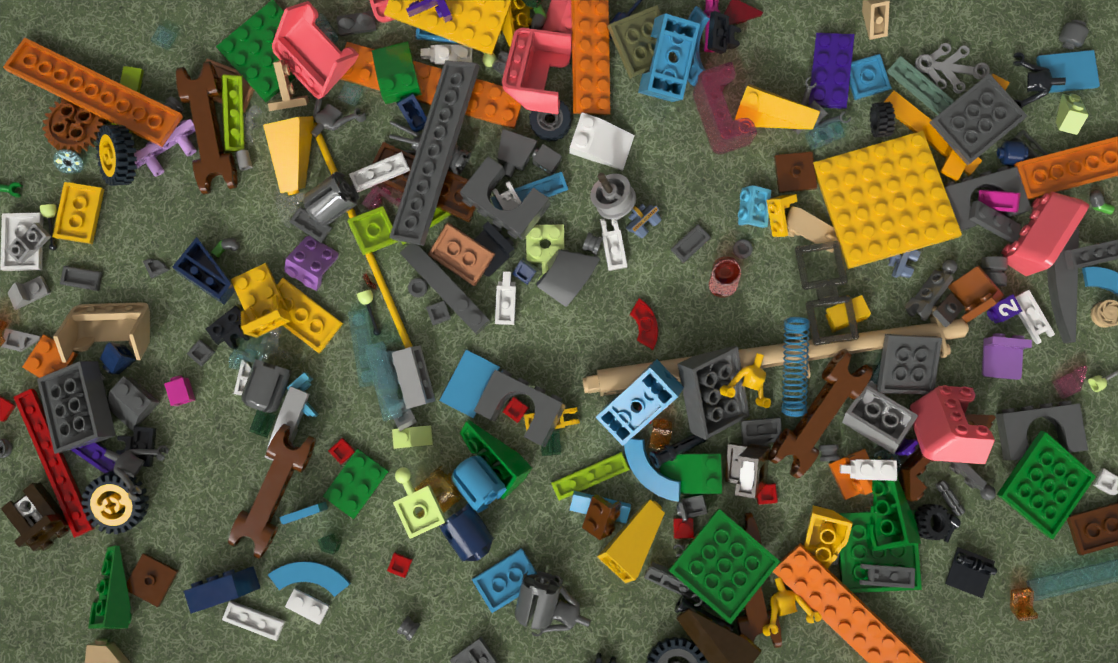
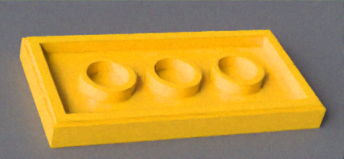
(308, 319)

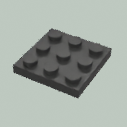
(909, 364)

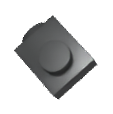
(692, 506)

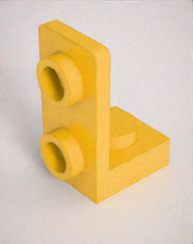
(777, 213)

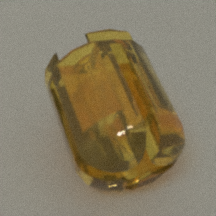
(439, 480)

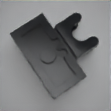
(721, 33)
(227, 328)
(142, 439)

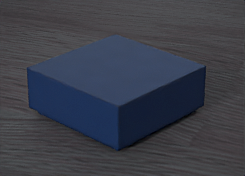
(525, 271)

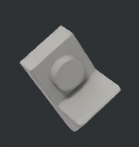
(28, 292)

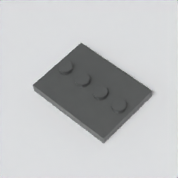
(978, 119)

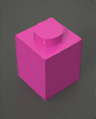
(179, 391)

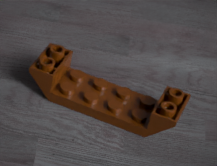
(916, 463)

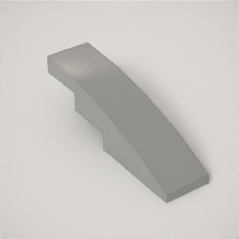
(291, 412)

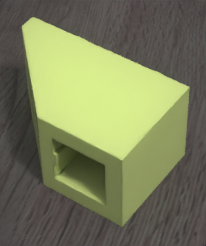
(1071, 114)

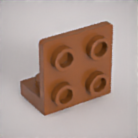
(975, 293)

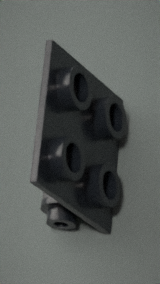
(970, 572)

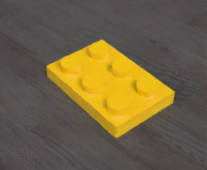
(78, 213)

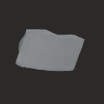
(29, 243)

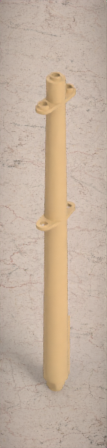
(617, 379)

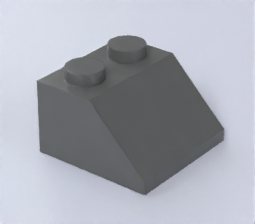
(131, 402)

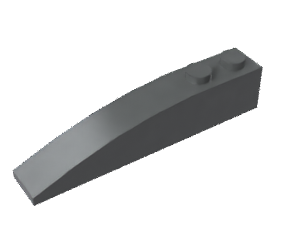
(445, 287)
(1063, 292)

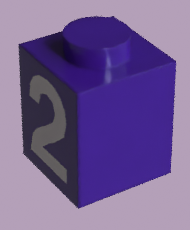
(1004, 309)

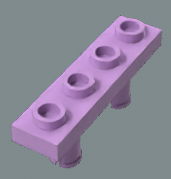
(151, 151)

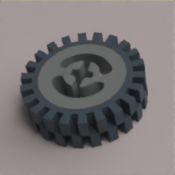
(675, 647)

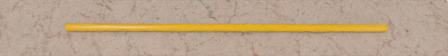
(370, 257)

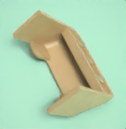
(104, 323)

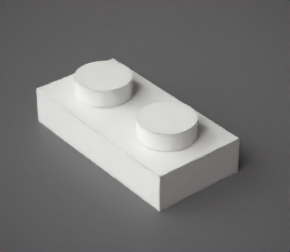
(307, 606)

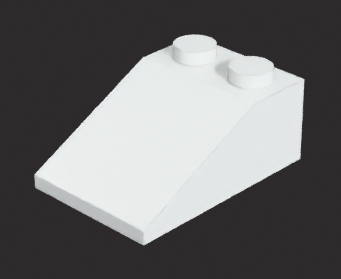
(601, 142)

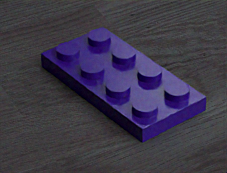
(831, 69)

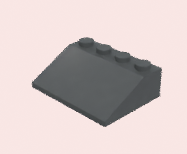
(702, 379)
(76, 406)

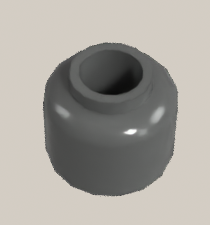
(1073, 34)

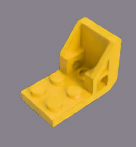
(261, 301)

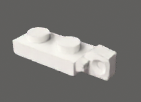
(440, 53)
(505, 301)
(871, 469)

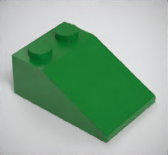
(396, 72)
(696, 472)

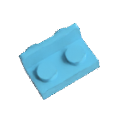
(754, 206)

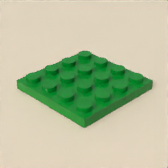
(252, 53)
(1046, 485)
(860, 551)
(724, 566)

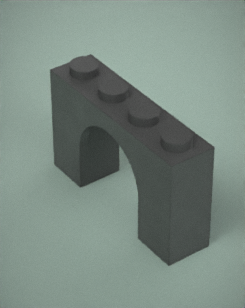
(1004, 179)
(518, 220)
(502, 387)
(1065, 417)

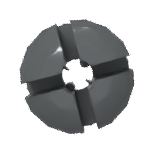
(330, 199)
(265, 386)
(548, 592)

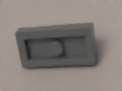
(356, 23)

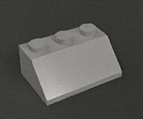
(879, 419)

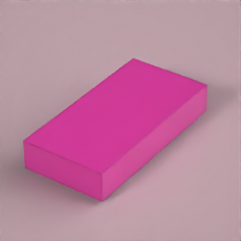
(1000, 200)

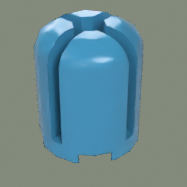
(477, 482)

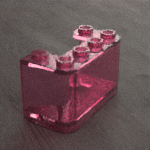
(721, 131)

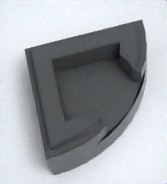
(155, 267)

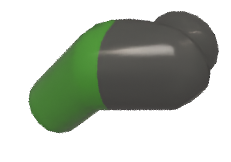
(539, 18)
(1098, 203)
(229, 243)

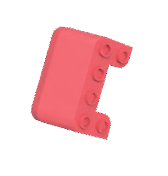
(529, 65)
(1047, 233)
(944, 428)

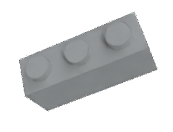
(413, 376)

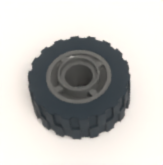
(551, 131)

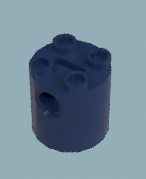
(467, 534)

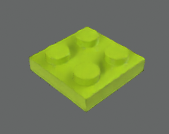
(372, 230)

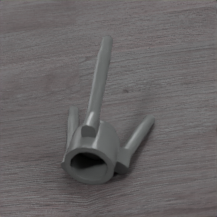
(415, 142)

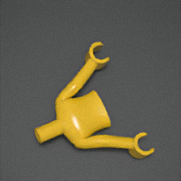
(753, 378)
(784, 603)

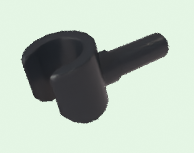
(955, 523)

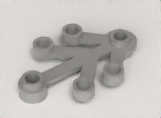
(947, 67)

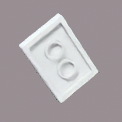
(16, 225)

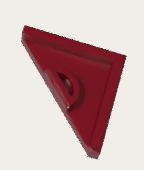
(741, 12)

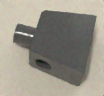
(515, 151)

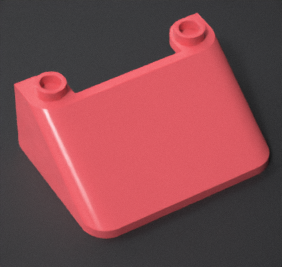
(309, 51)

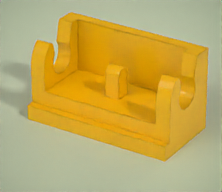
(837, 314)

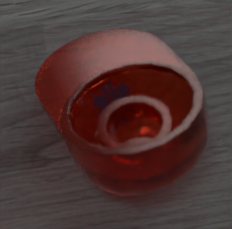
(724, 277)

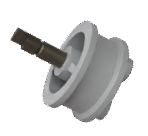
(613, 196)

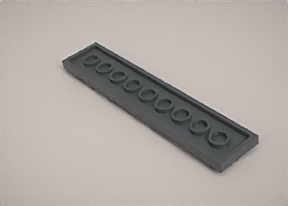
(434, 152)

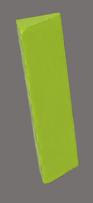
(232, 113)

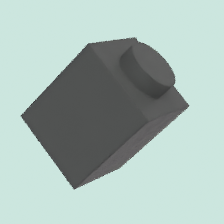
(546, 159)

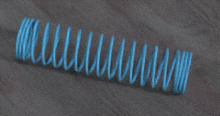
(800, 328)

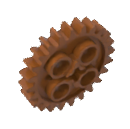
(72, 126)

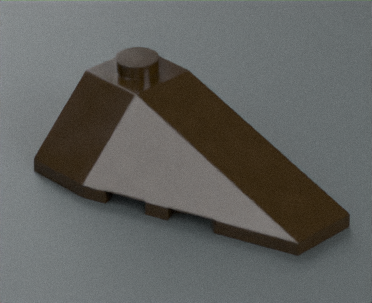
(717, 642)

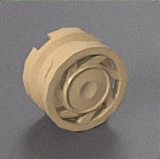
(1105, 313)

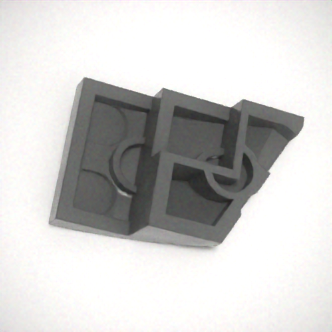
(567, 275)

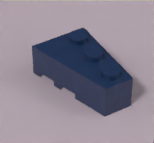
(202, 271)
(221, 589)

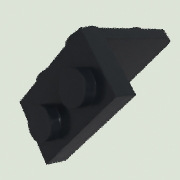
(494, 241)

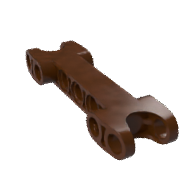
(200, 95)
(837, 389)
(258, 522)
(755, 610)

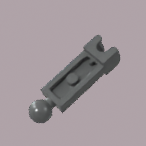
(931, 290)
(973, 480)

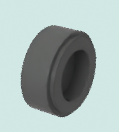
(742, 249)
(417, 287)

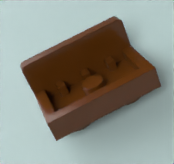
(601, 517)

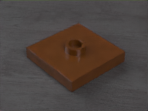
(795, 172)
(151, 580)

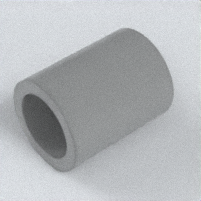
(243, 160)

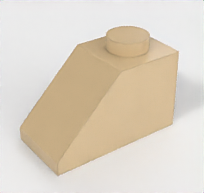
(876, 17)
(104, 652)

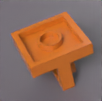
(850, 486)

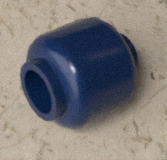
(1012, 152)

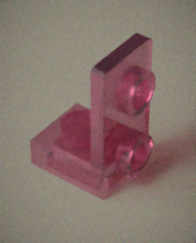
(373, 199)

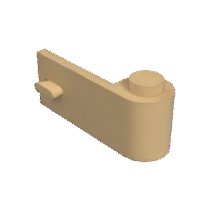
(810, 227)

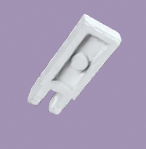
(613, 246)

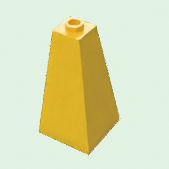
(290, 151)
(632, 543)

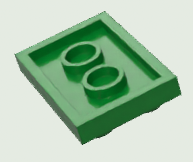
(355, 483)

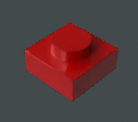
(682, 528)

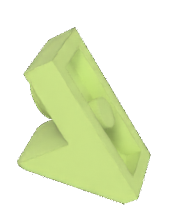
(412, 437)

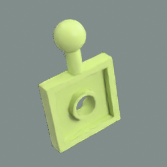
(535, 252)
(422, 498)

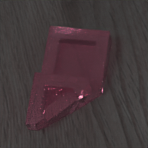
(1071, 382)

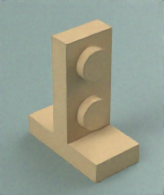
(286, 89)

